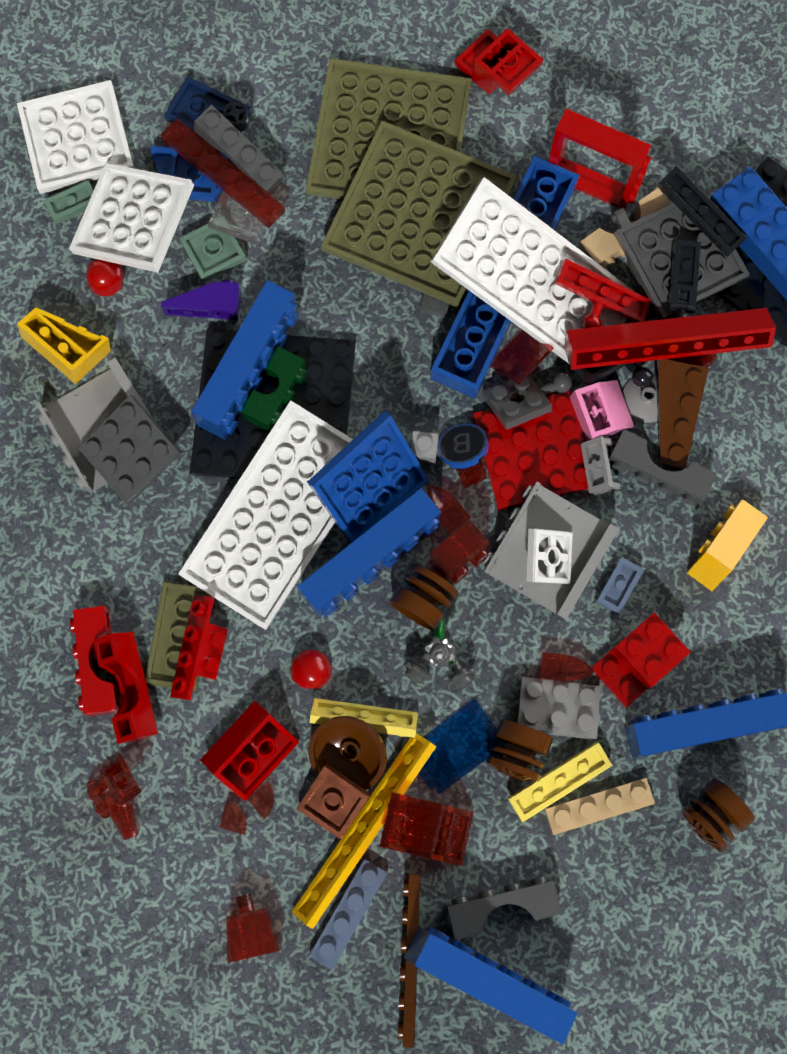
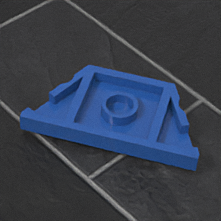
(173, 164)

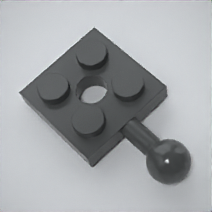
(533, 399)

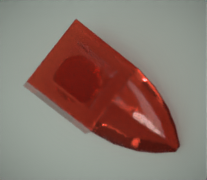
(452, 512)
(563, 667)

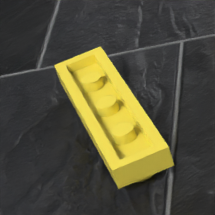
(381, 719)
(559, 781)

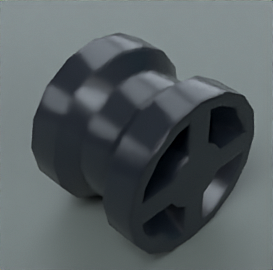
(237, 110)

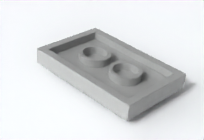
(559, 707)

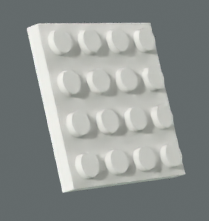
(74, 135)
(131, 217)

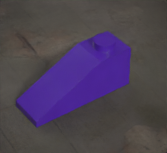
(212, 300)

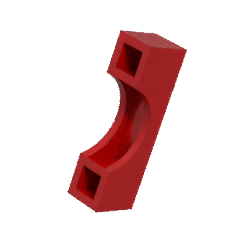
(121, 658)
(97, 695)

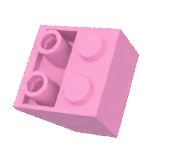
(601, 410)

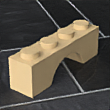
(604, 247)

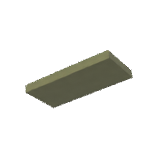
(169, 632)

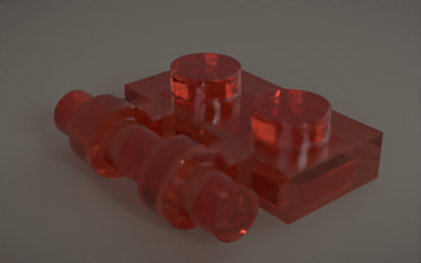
(120, 784)

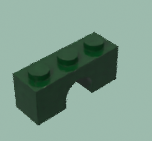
(267, 408)

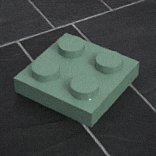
(212, 251)

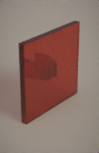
(521, 357)

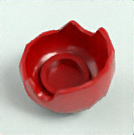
(104, 277)
(311, 669)

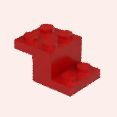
(498, 61)
(640, 660)

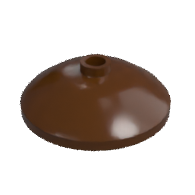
(331, 746)

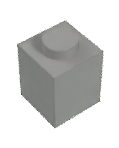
(425, 447)

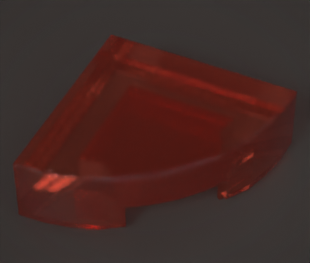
(263, 800)
(234, 819)

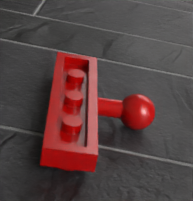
(602, 293)

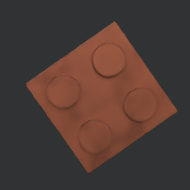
(333, 801)

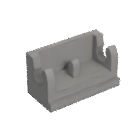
(598, 466)

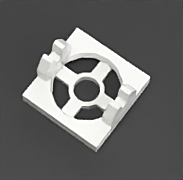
(564, 540)

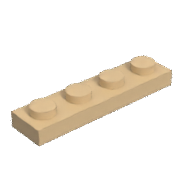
(599, 806)

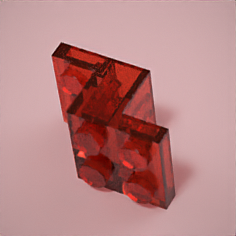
(426, 829)

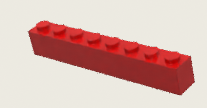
(669, 338)

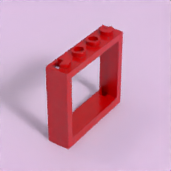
(607, 142)

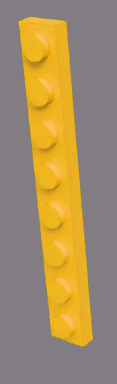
(362, 831)

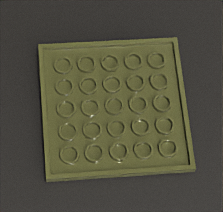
(364, 95)
(405, 207)

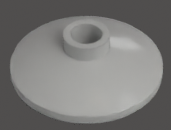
(638, 406)

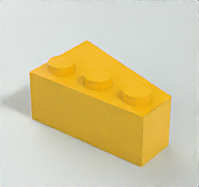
(64, 345)
(727, 545)

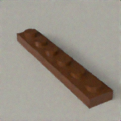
(408, 971)

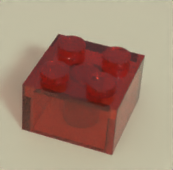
(459, 552)

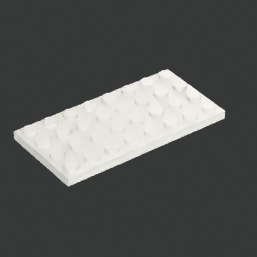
(512, 264)
(269, 520)

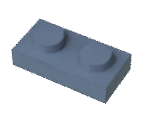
(619, 586)

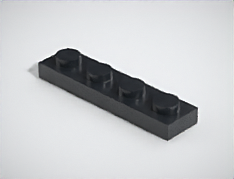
(701, 211)

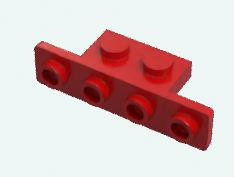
(200, 649)

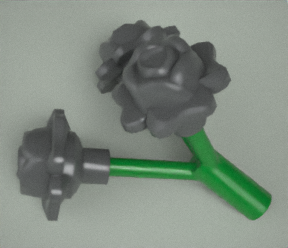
(439, 652)

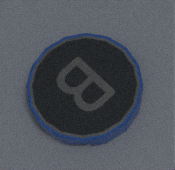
(463, 446)

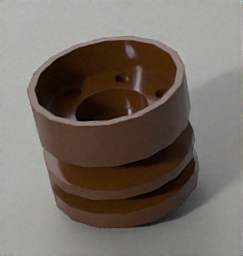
(421, 601)
(519, 750)
(713, 818)

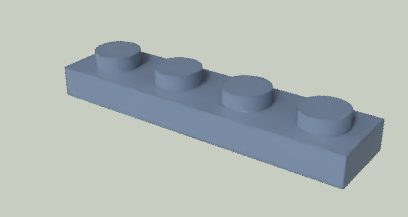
(348, 914)

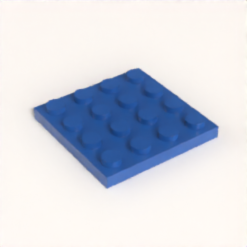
(368, 478)

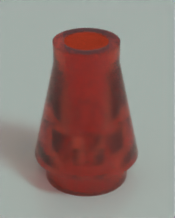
(124, 819)

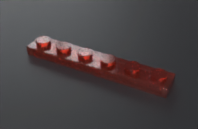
(223, 173)

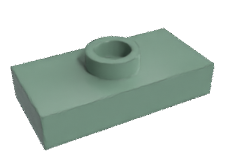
(69, 202)

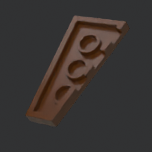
(679, 404)

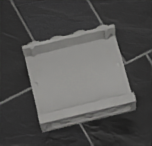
(81, 413)
(550, 512)

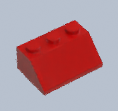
(249, 751)

